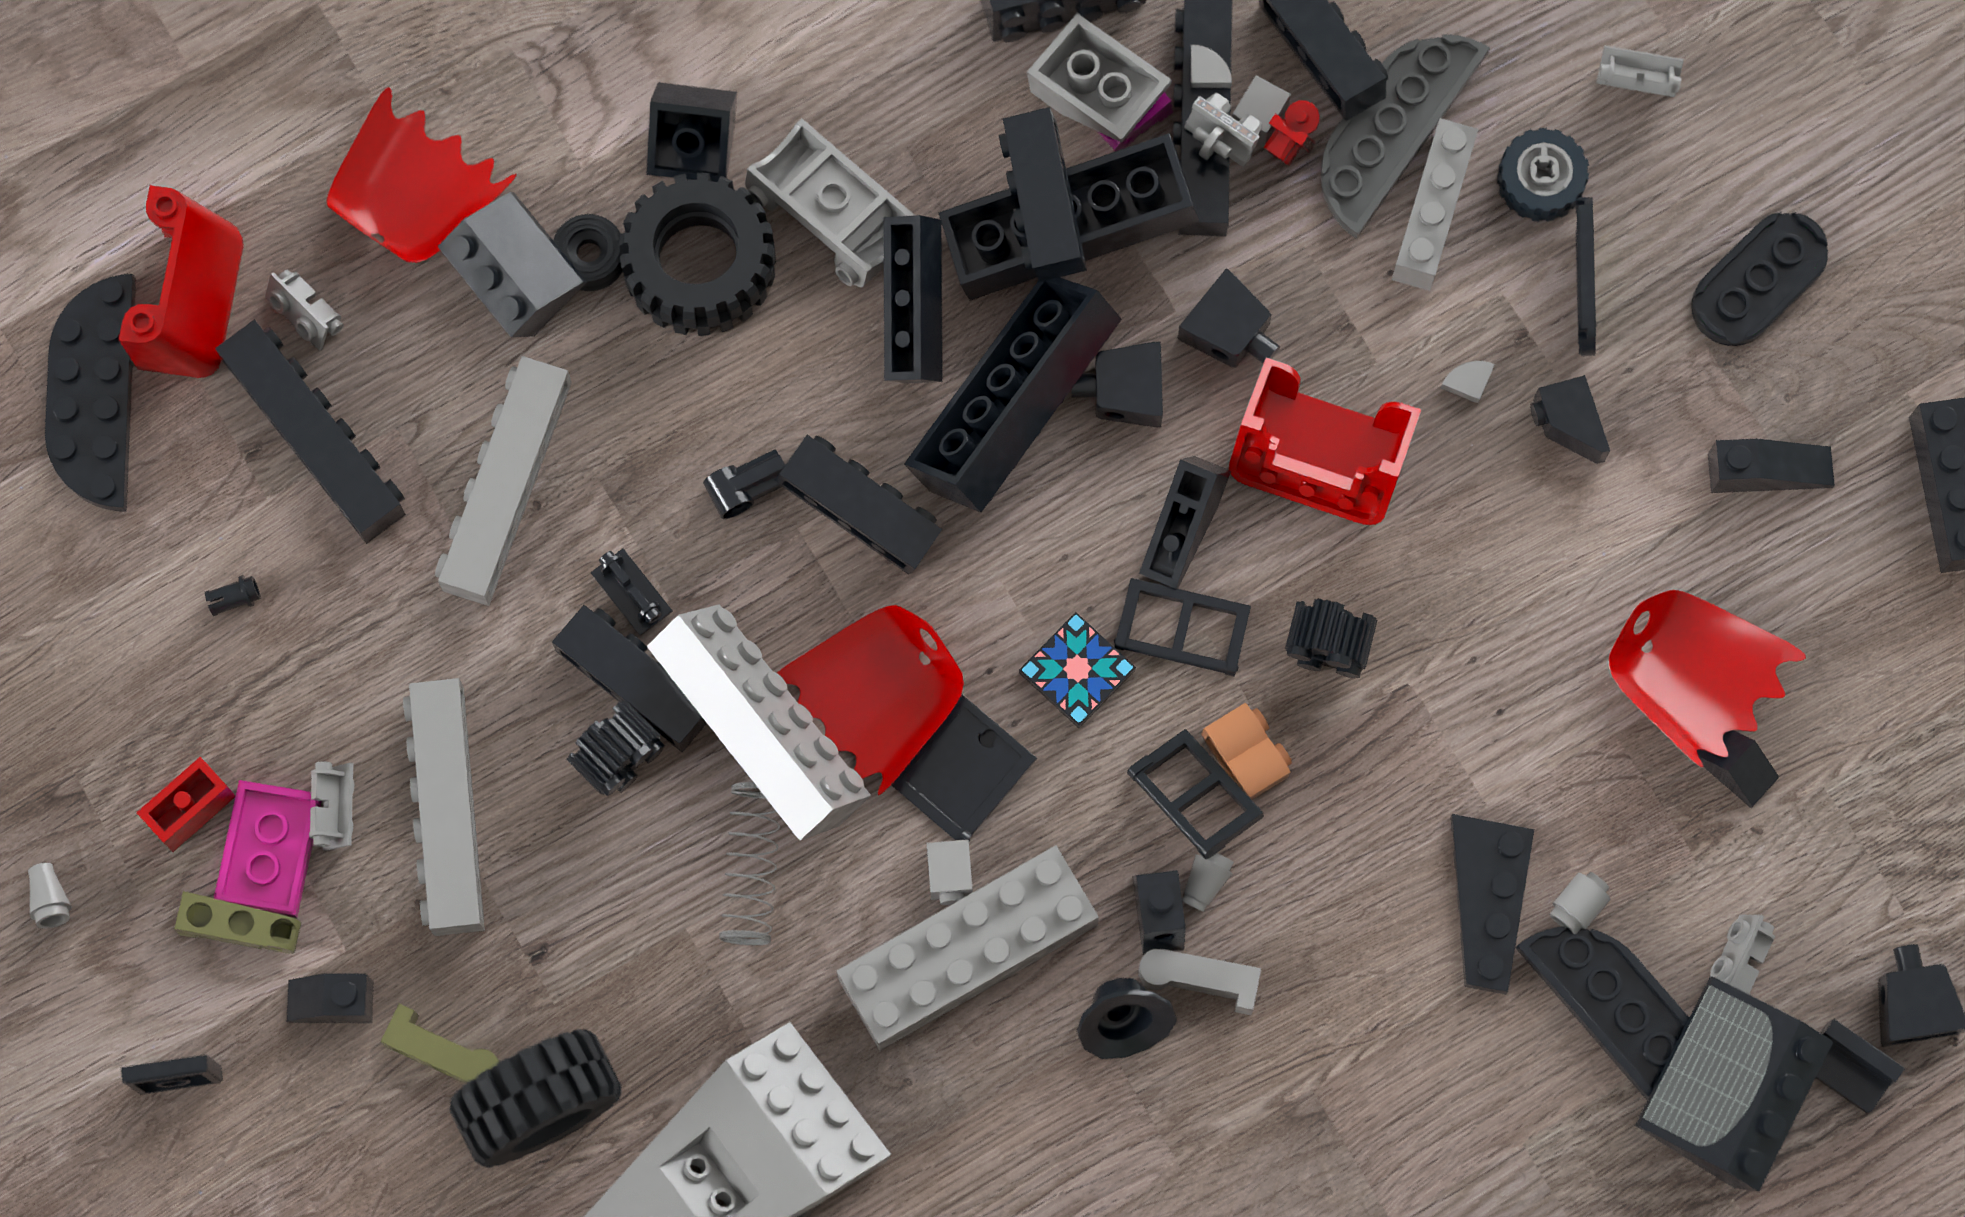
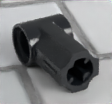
(737, 488)

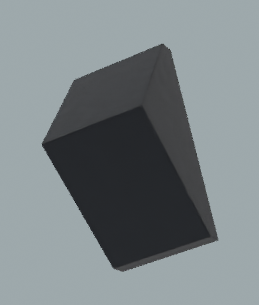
(1744, 770)

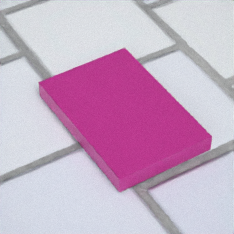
(267, 848)

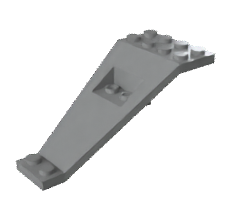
(763, 1133)

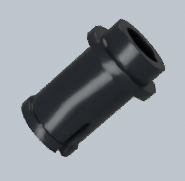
(234, 594)

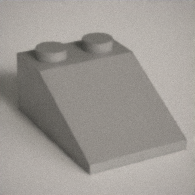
(1096, 80)

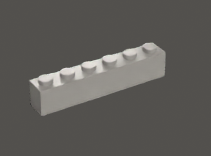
(503, 481)
(445, 807)

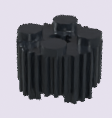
(1330, 637)
(615, 749)

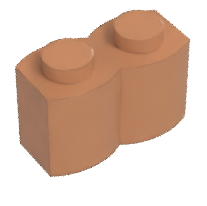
(1246, 751)

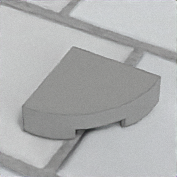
(1208, 69)
(1468, 380)

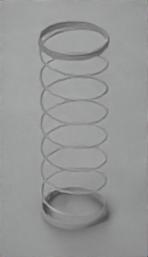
(736, 936)

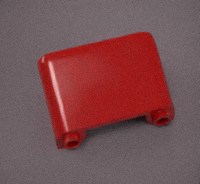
(195, 293)
(1320, 449)

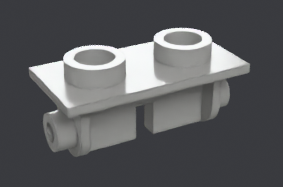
(1640, 71)
(290, 296)
(333, 824)
(1747, 939)

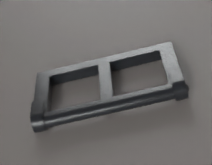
(1189, 600)
(1215, 843)

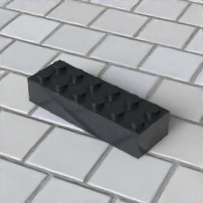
(1116, 205)
(1013, 392)

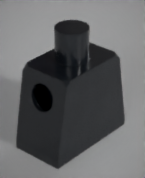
(1229, 323)
(1126, 385)
(1160, 911)
(1917, 1001)

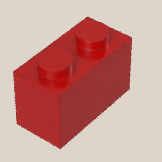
(186, 804)

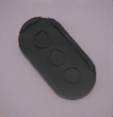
(1585, 277)
(1759, 278)

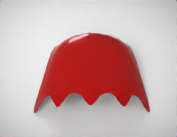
(408, 184)
(1700, 671)
(877, 690)

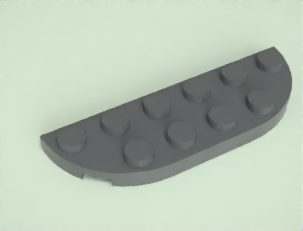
(1379, 144)

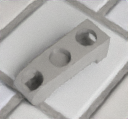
(1200, 974)

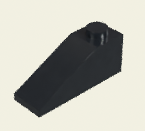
(1768, 466)
(1184, 519)

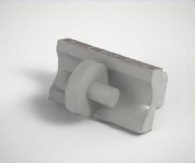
(1221, 132)

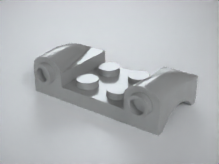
(828, 199)

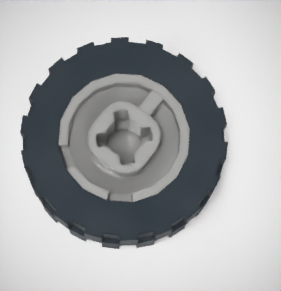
(1542, 174)

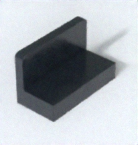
(1856, 1068)

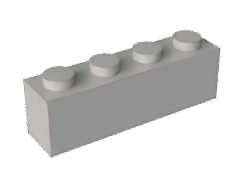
(1434, 204)

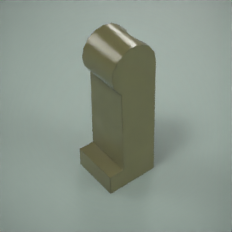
(236, 924)
(434, 1050)

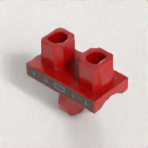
(1292, 133)

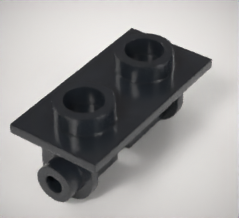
(630, 591)

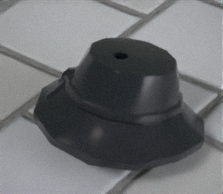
(1124, 1020)

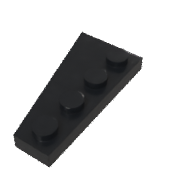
(1491, 884)

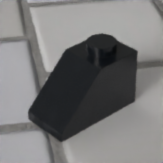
(1571, 418)
(330, 998)

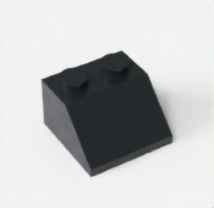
(690, 131)

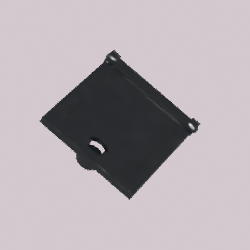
(959, 778)

